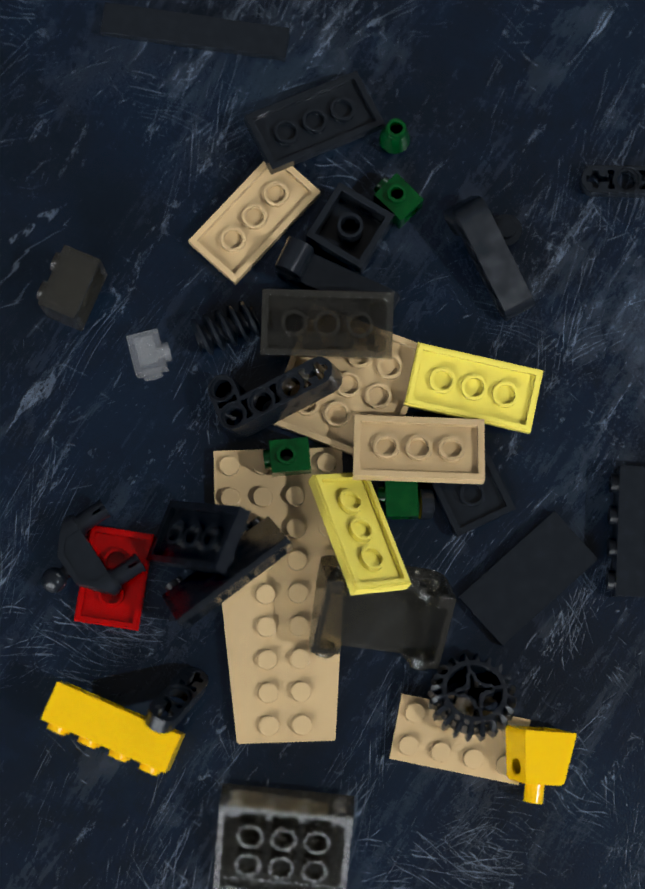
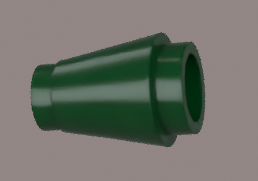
(393, 142)

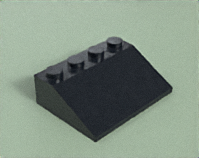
(204, 591)

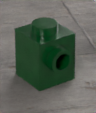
(398, 198)
(288, 457)
(399, 500)

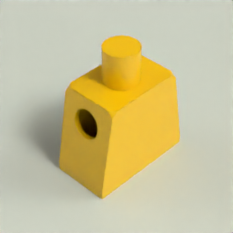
(538, 758)

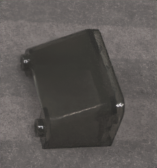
(391, 621)

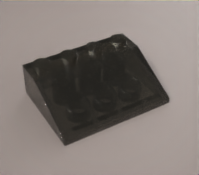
(282, 839)

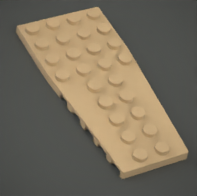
(274, 678)

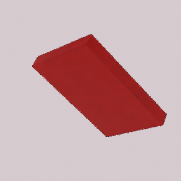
(125, 608)

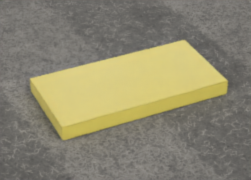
(473, 387)
(359, 534)

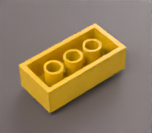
(112, 726)

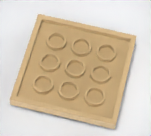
(366, 389)

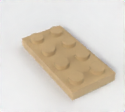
(253, 220)
(419, 449)
(422, 742)

